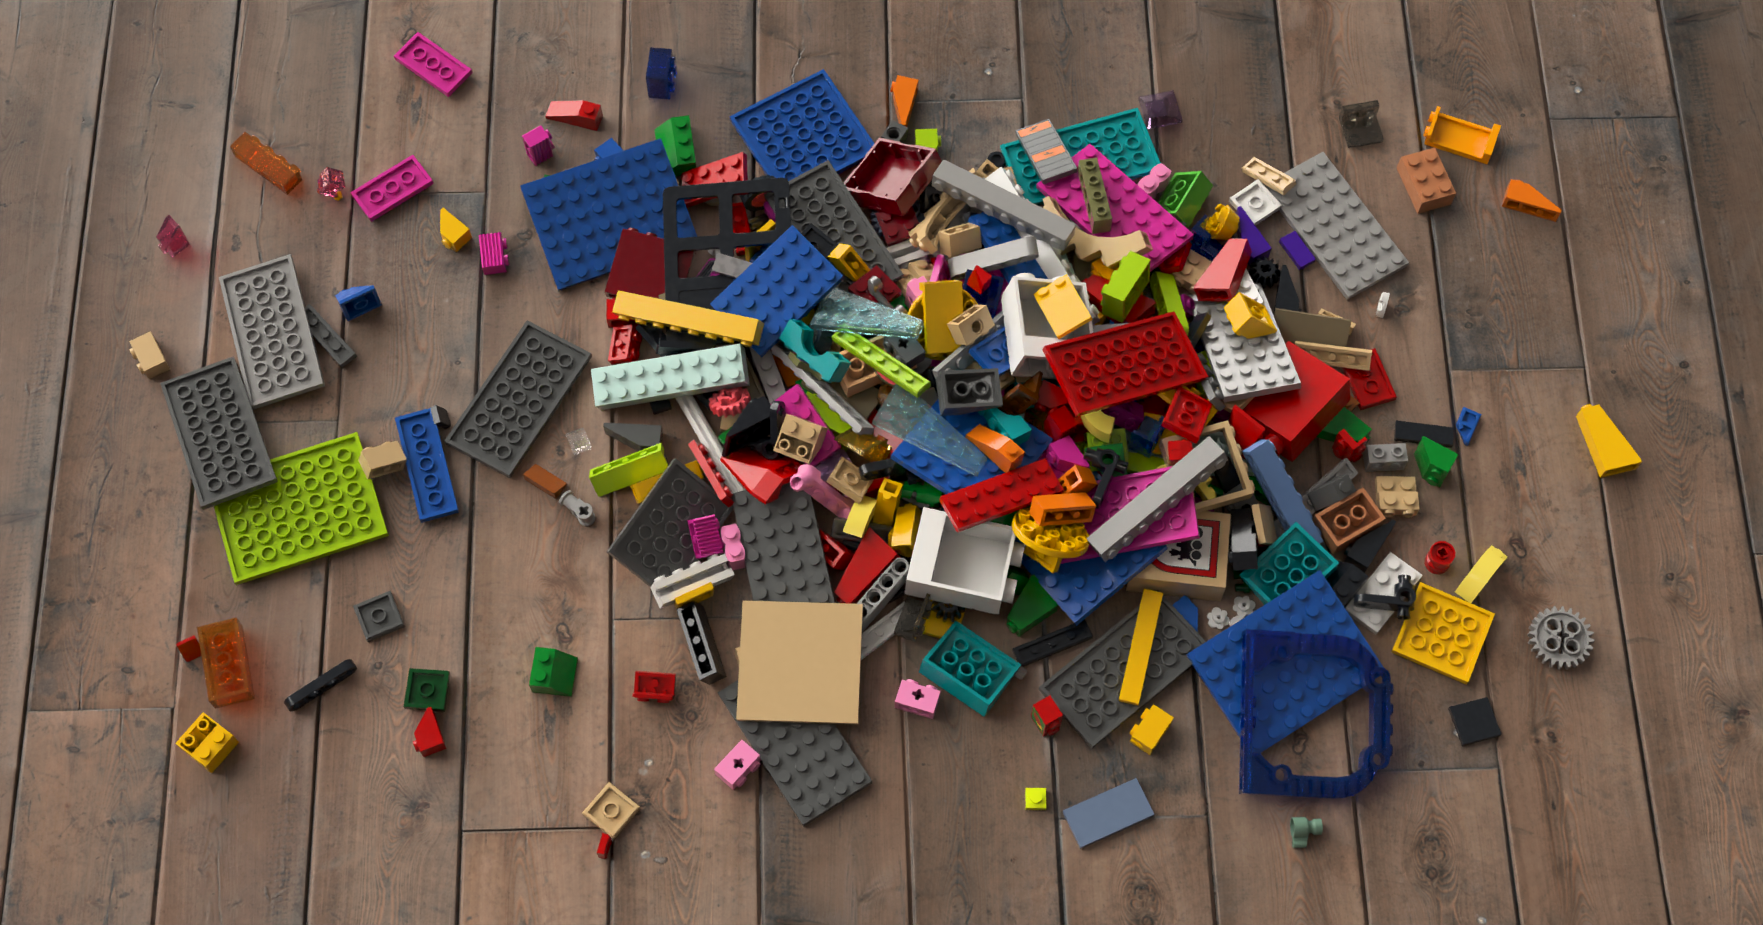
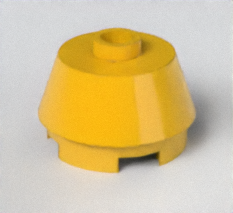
(1223, 223)

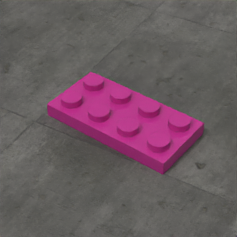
(433, 64)
(392, 188)
(799, 405)

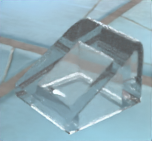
(578, 441)

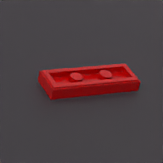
(740, 223)

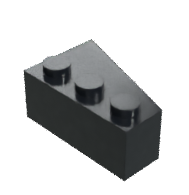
(1243, 540)

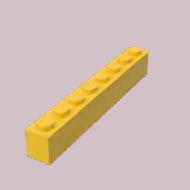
(688, 318)

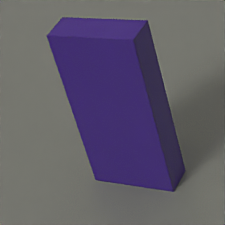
(1297, 250)

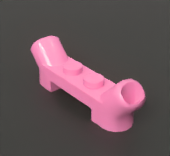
(809, 479)

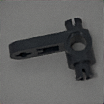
(764, 444)
(1097, 457)
(1391, 603)

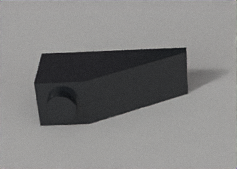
(1286, 294)
(1368, 546)

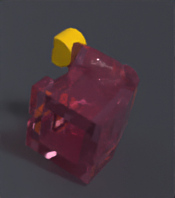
(330, 182)

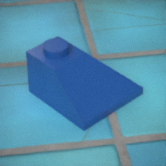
(358, 301)

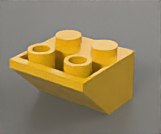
(207, 742)

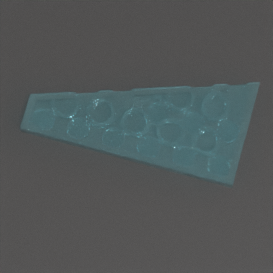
(854, 314)
(922, 426)

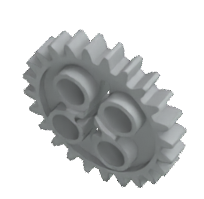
(1542, 635)

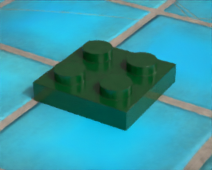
(427, 689)

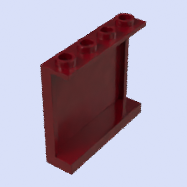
(640, 265)

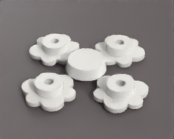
(1238, 607)

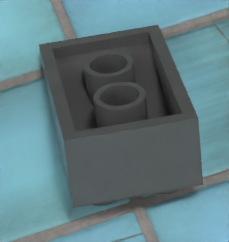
(968, 391)

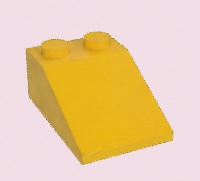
(1062, 306)

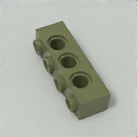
(1094, 195)

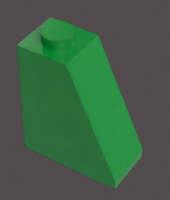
(1345, 420)
(1030, 608)

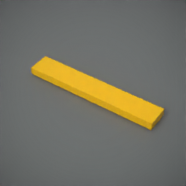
(1140, 647)

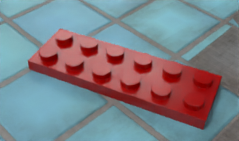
(1000, 495)

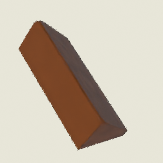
(545, 481)

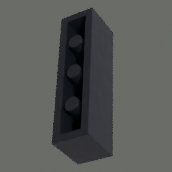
(701, 642)

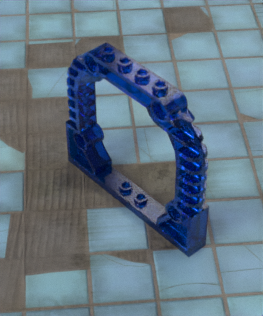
(1255, 772)

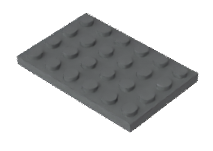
(658, 532)

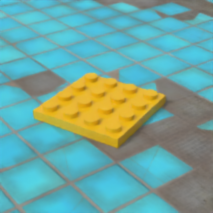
(1443, 633)

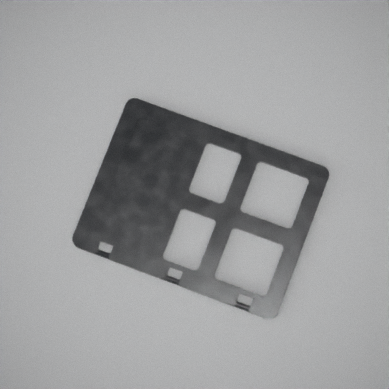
(703, 290)

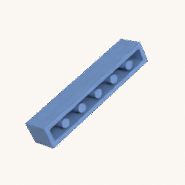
(1279, 487)

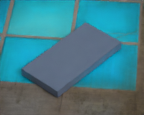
(1108, 813)

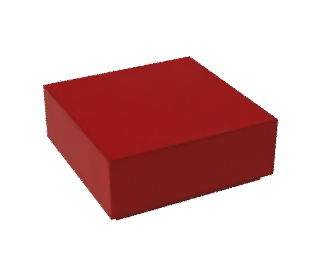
(604, 846)

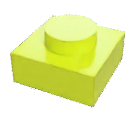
(1035, 798)

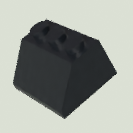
(1346, 581)

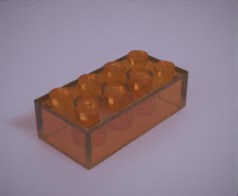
(225, 663)

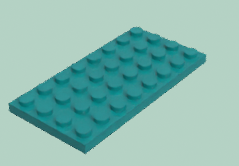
(1117, 136)

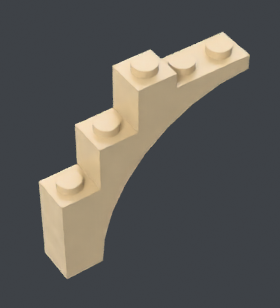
(936, 219)
(1092, 247)

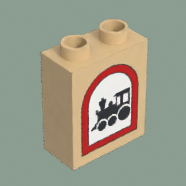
(1191, 566)

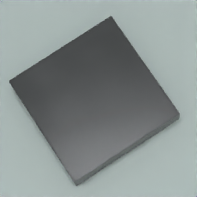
(378, 616)

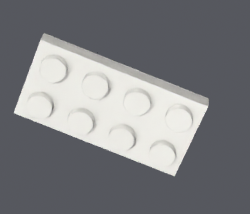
(1381, 583)

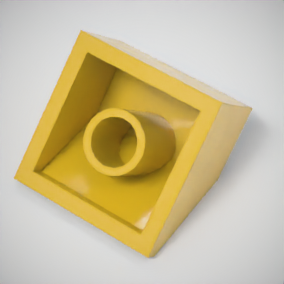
(1249, 317)

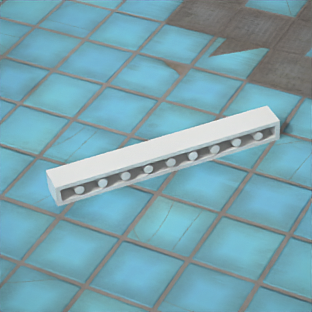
(1049, 257)

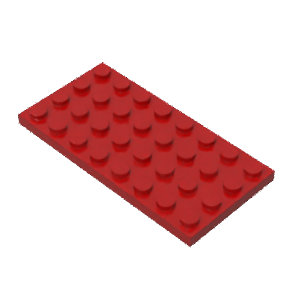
(1124, 363)

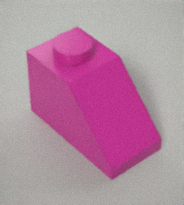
(1065, 454)

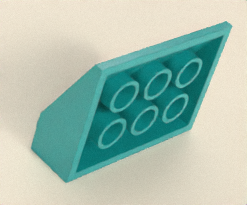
(1287, 563)
(969, 668)

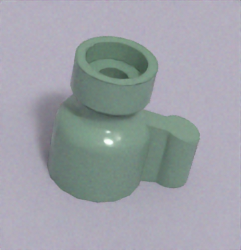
(1301, 828)

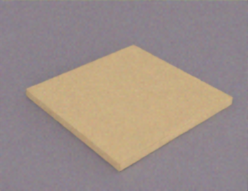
(800, 662)

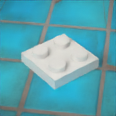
(1256, 202)

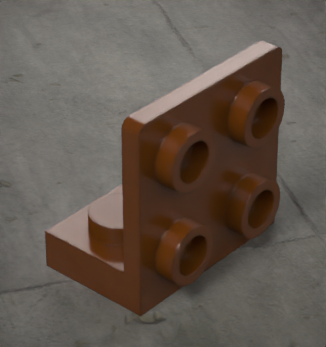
(1022, 396)

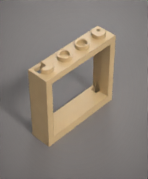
(1241, 467)

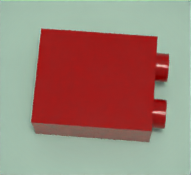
(1301, 414)

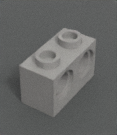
(1385, 457)

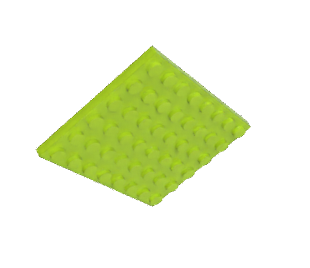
(310, 513)

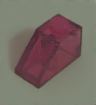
(171, 237)

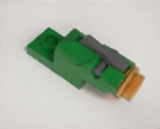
(921, 495)

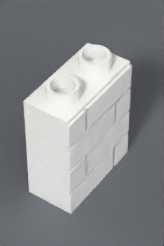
(1028, 327)
(963, 566)

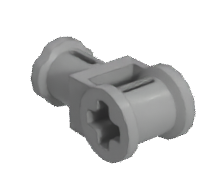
(579, 509)

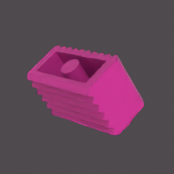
(538, 145)
(493, 253)
(705, 536)

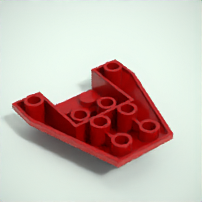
(761, 475)

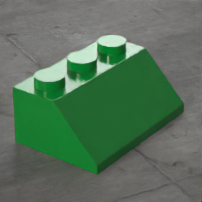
(678, 143)

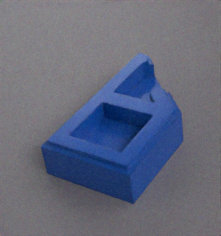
(1467, 424)
(1188, 611)

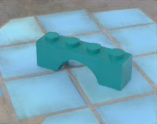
(799, 338)
(1007, 425)

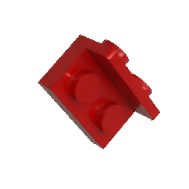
(1177, 261)
(624, 344)

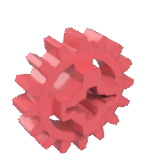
(729, 401)

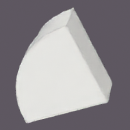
(1382, 304)

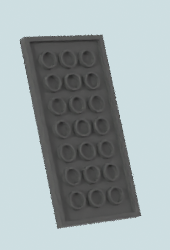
(826, 203)
(518, 399)
(218, 433)
(783, 547)
(1092, 682)
(804, 759)

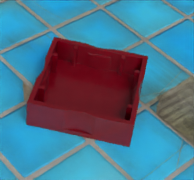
(892, 176)

